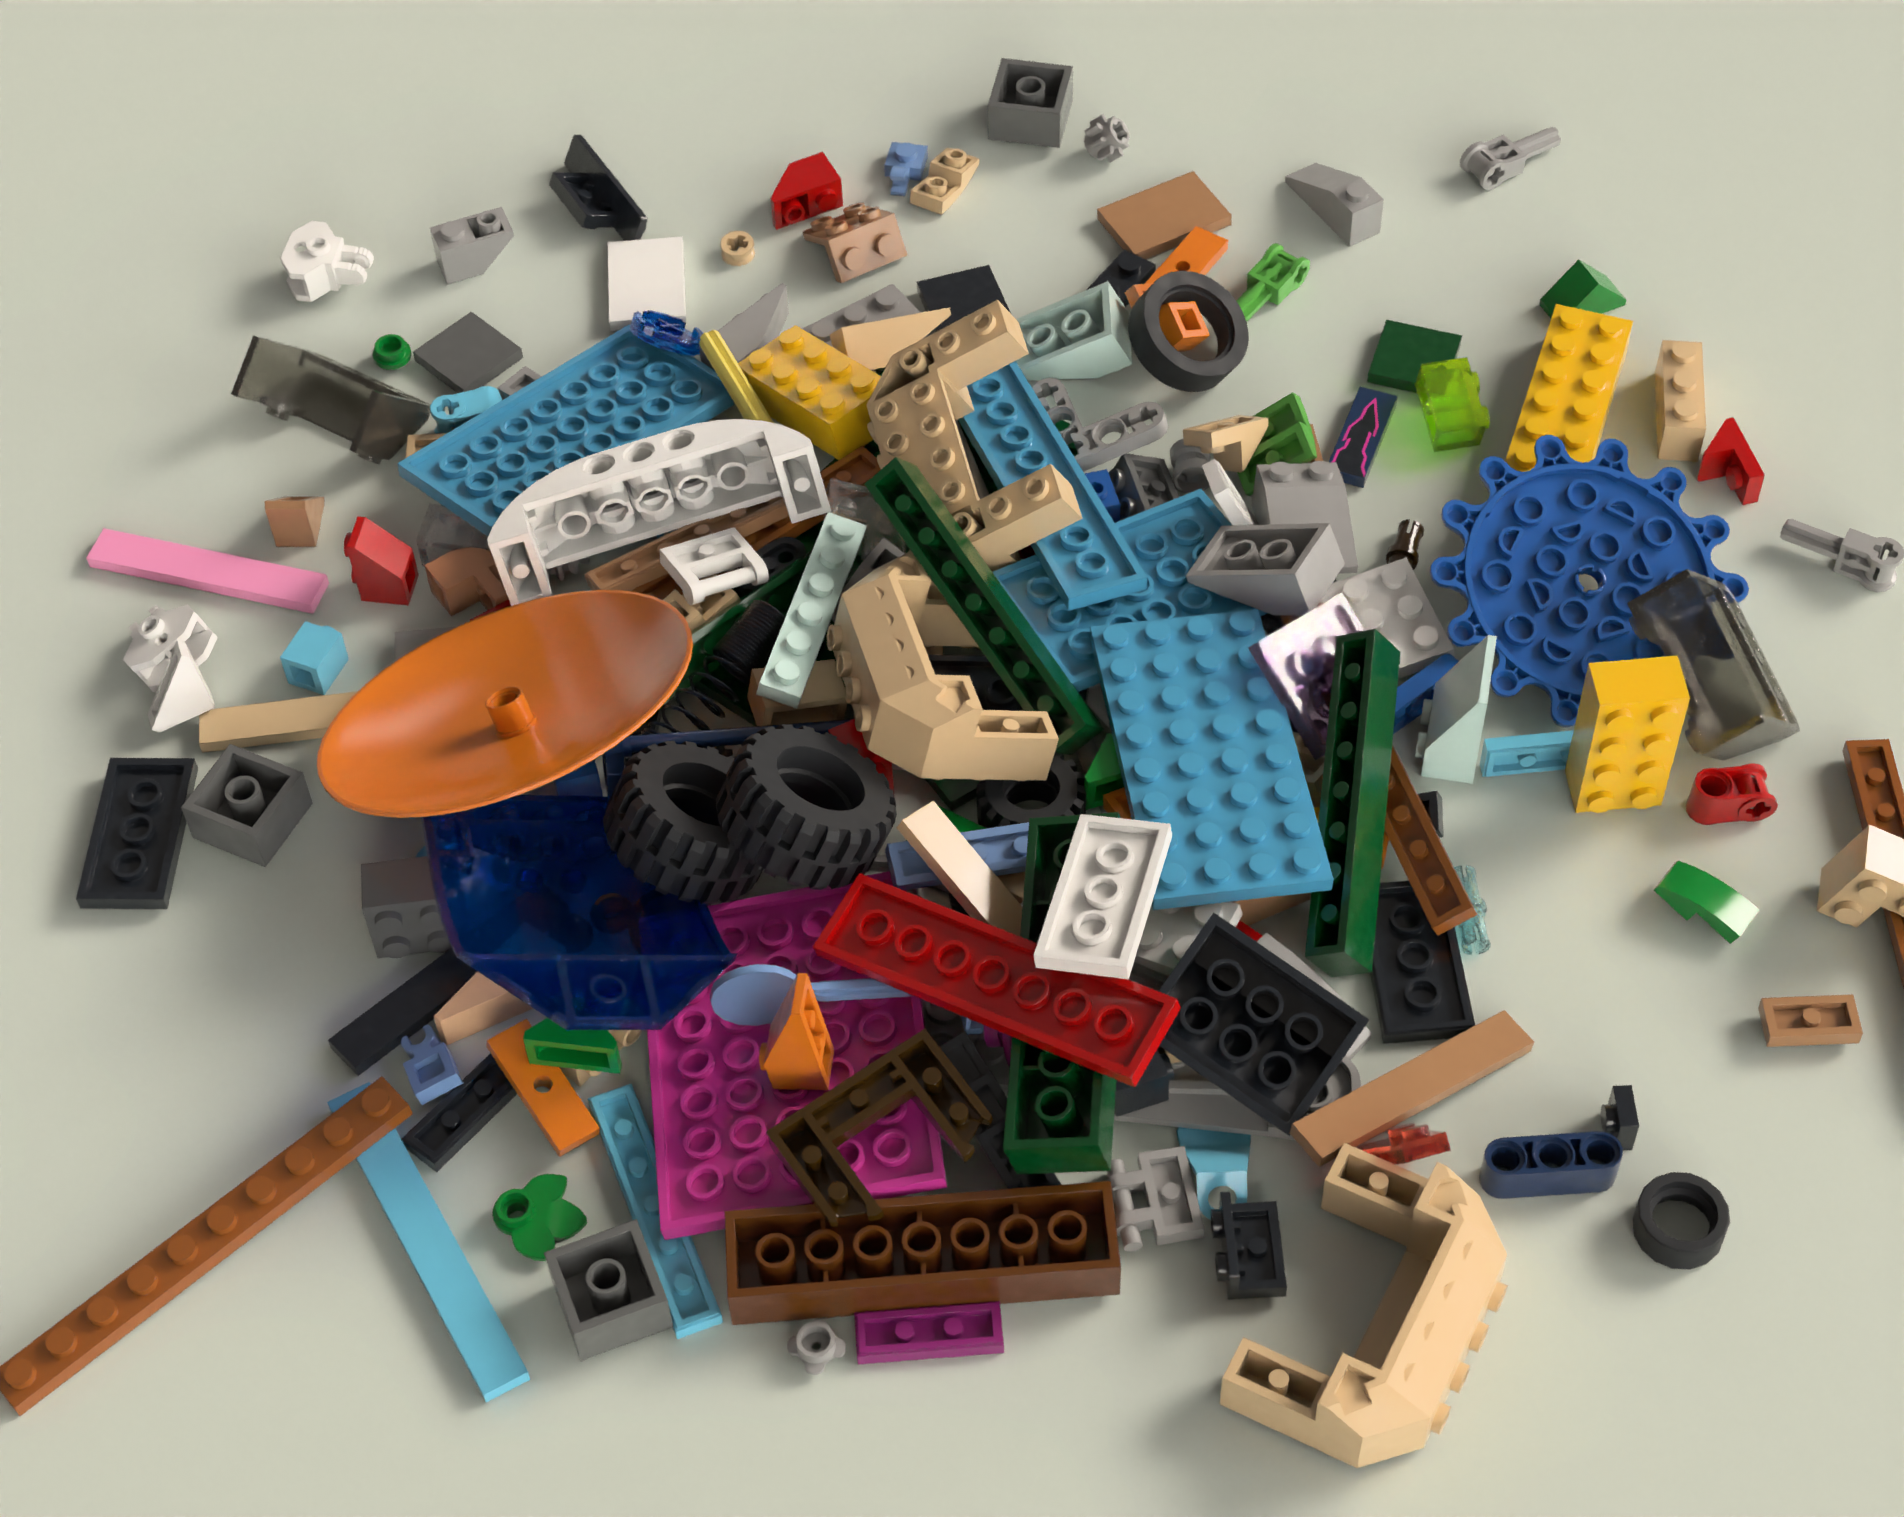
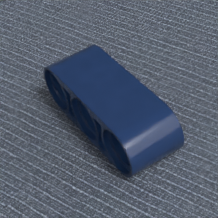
(1568, 1151)

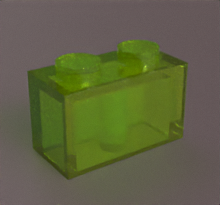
(1452, 404)

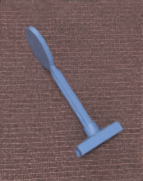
(756, 991)

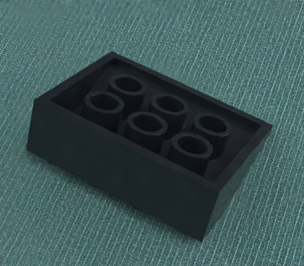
(1256, 1024)

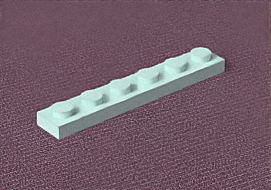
(811, 610)

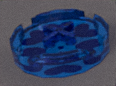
(665, 332)

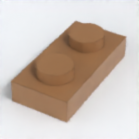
(1810, 1020)

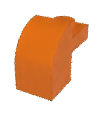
(1179, 321)

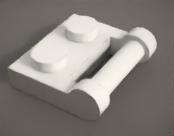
(709, 556)

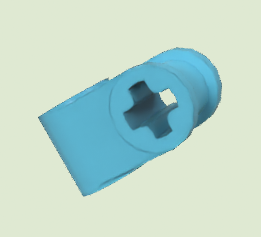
(462, 407)

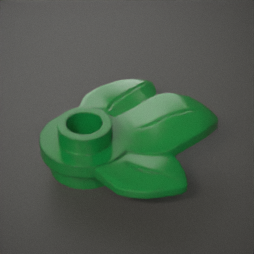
(545, 1216)

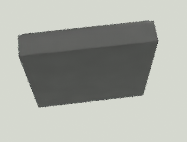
(468, 354)

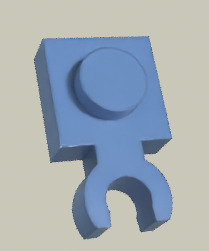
(430, 1067)

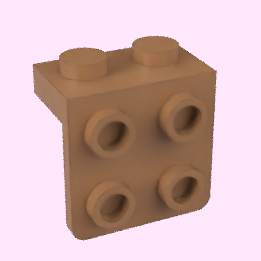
(858, 240)

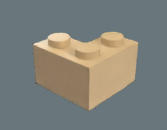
(1864, 878)

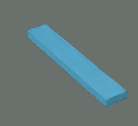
(634, 1165)

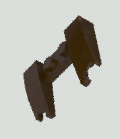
(912, 1071)

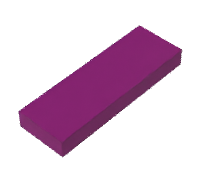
(929, 1332)

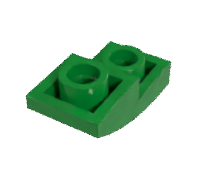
(1696, 891)

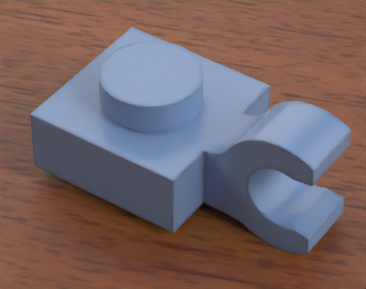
(904, 163)

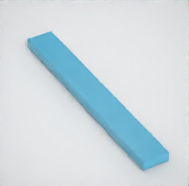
(440, 1263)

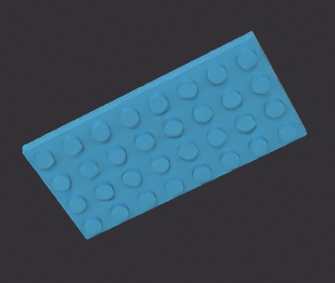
(583, 407)
(1210, 756)

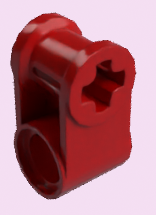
(1729, 795)

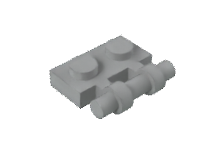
(1169, 1195)

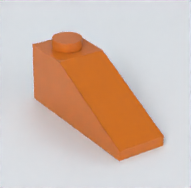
(798, 1042)

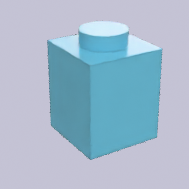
(314, 657)

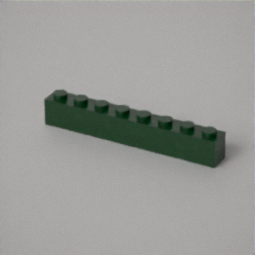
(982, 603)
(1354, 802)

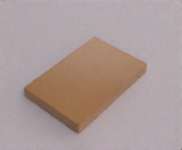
(1163, 215)

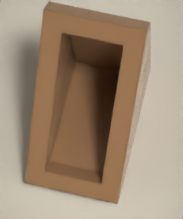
(295, 520)

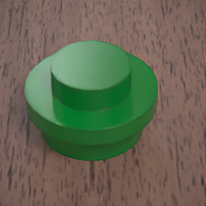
(391, 352)

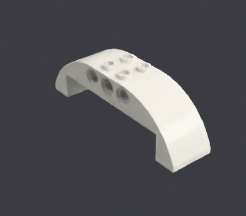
(651, 491)

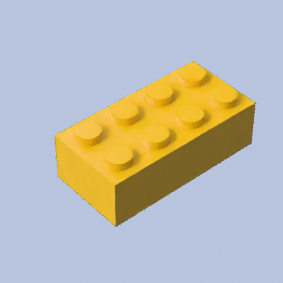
(813, 390)
(1626, 733)

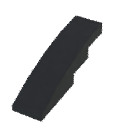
(991, 1137)

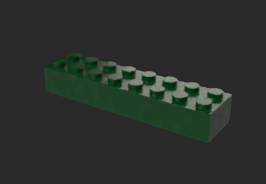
(1055, 1108)

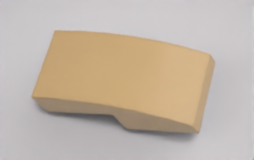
(946, 180)

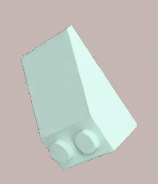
(1077, 337)
(1457, 717)

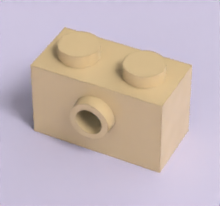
(821, 700)

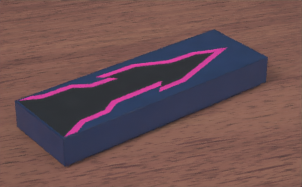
(1363, 435)

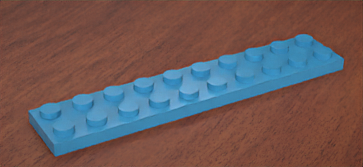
(1017, 437)

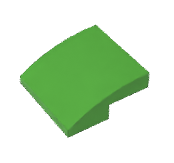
(1285, 440)

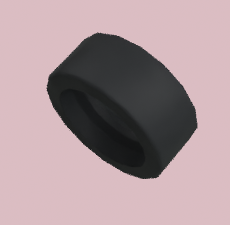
(1694, 1191)

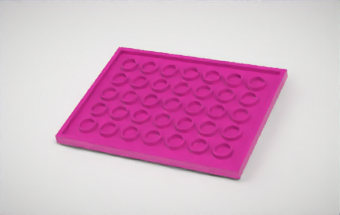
(718, 1102)

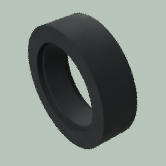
(1162, 358)

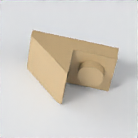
(1229, 439)

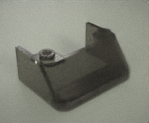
(331, 397)

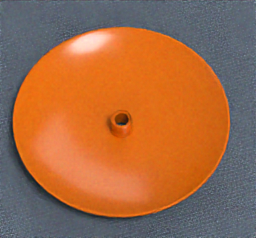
(504, 703)

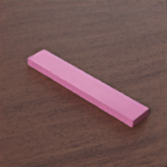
(208, 570)

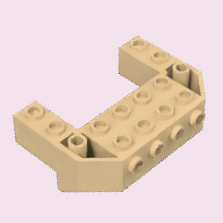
(916, 418)
(908, 712)
(1419, 1337)

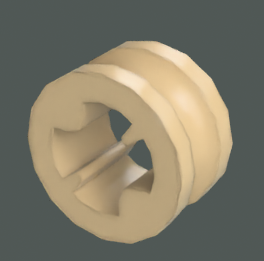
(732, 241)

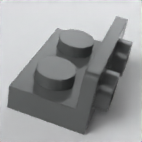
(1141, 483)

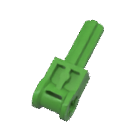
(1272, 279)

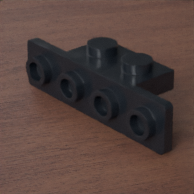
(595, 194)

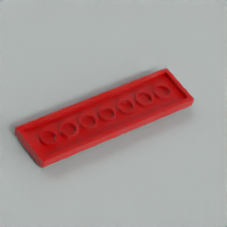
(994, 979)

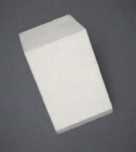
(180, 693)

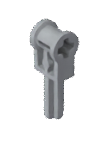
(1502, 159)
(1855, 555)

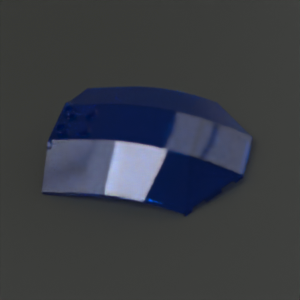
(521, 910)

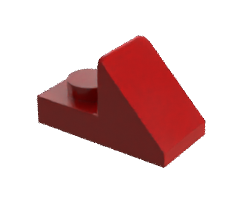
(1732, 457)

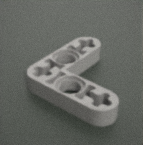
(1088, 439)

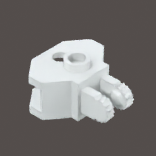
(324, 262)
(157, 637)

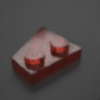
(1408, 1144)

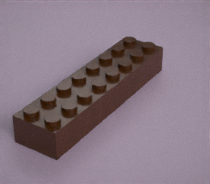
(923, 1253)

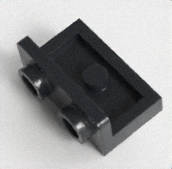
(1250, 1249)

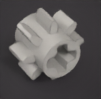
(1106, 138)

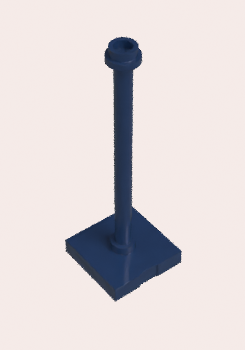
(614, 758)

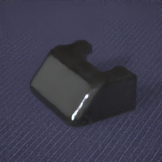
(1729, 681)

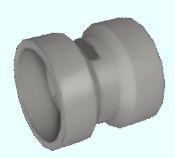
(1188, 469)

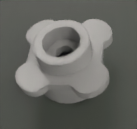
(816, 1333)

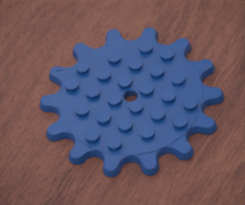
(1544, 533)

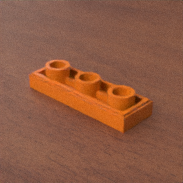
(1194, 254)
(556, 1112)

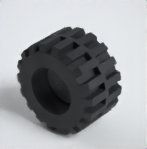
(1061, 791)

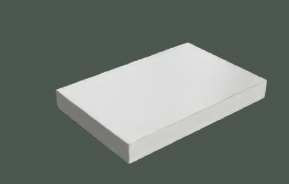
(645, 278)

